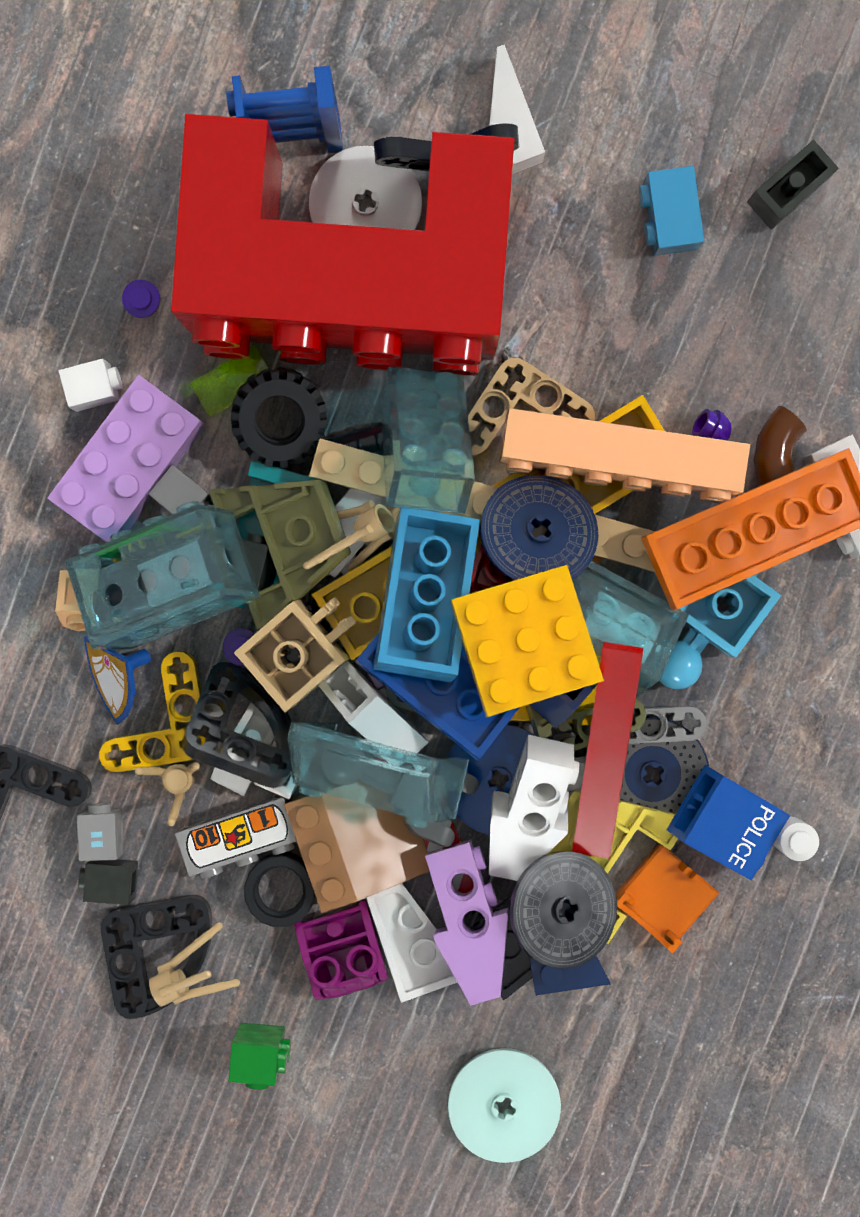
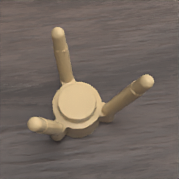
(372, 525)
(176, 779)
(174, 986)

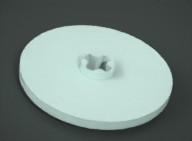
(519, 1130)

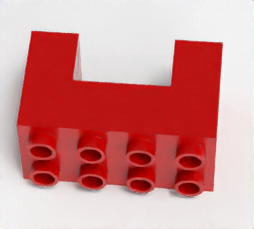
(333, 284)

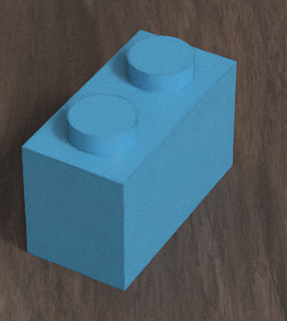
(672, 211)

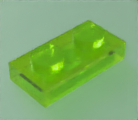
(221, 384)

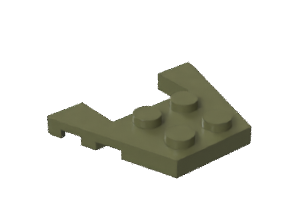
(297, 526)

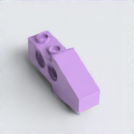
(471, 954)

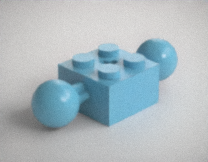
(726, 630)

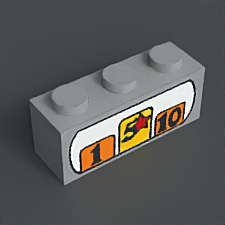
(236, 837)

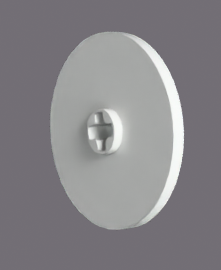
(352, 176)

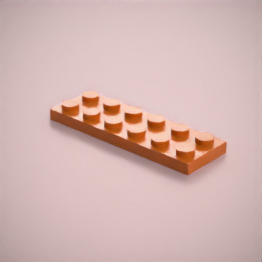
(756, 529)

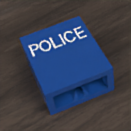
(728, 823)

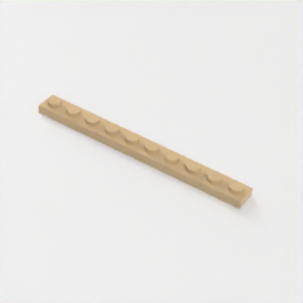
(366, 473)

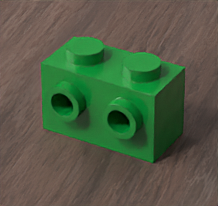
(258, 1055)

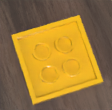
(526, 640)

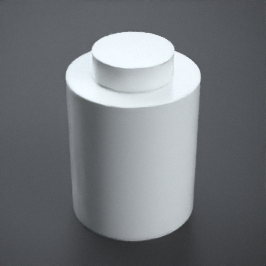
(797, 840)

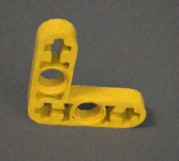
(170, 737)

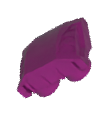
(341, 952)

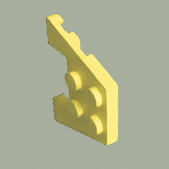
(629, 819)

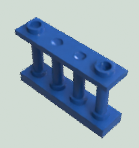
(293, 112)

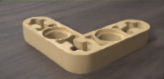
(524, 393)

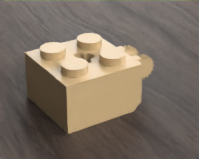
(298, 629)

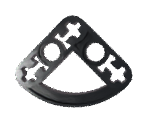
(214, 729)
(140, 931)

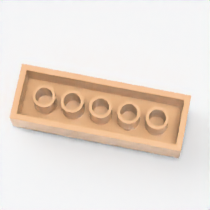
(623, 454)

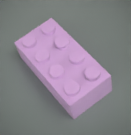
(126, 459)

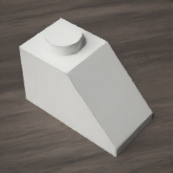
(252, 725)

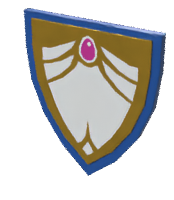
(115, 678)

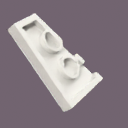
(408, 944)

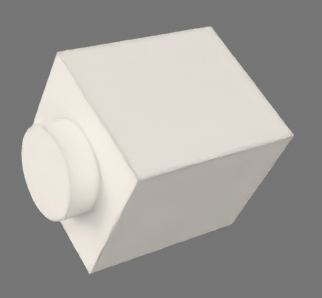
(90, 384)

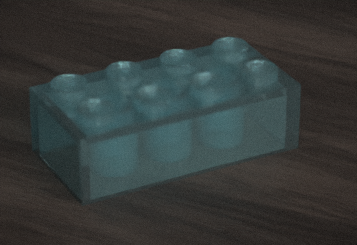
(426, 441)

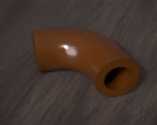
(776, 445)

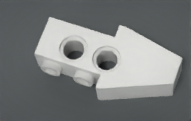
(535, 810)

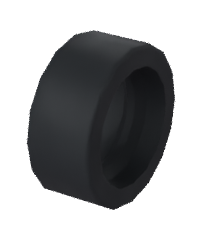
(253, 899)

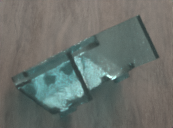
(375, 773)

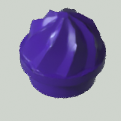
(712, 425)

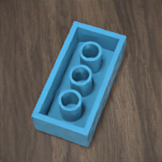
(426, 570)

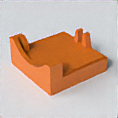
(665, 896)

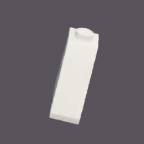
(370, 710)

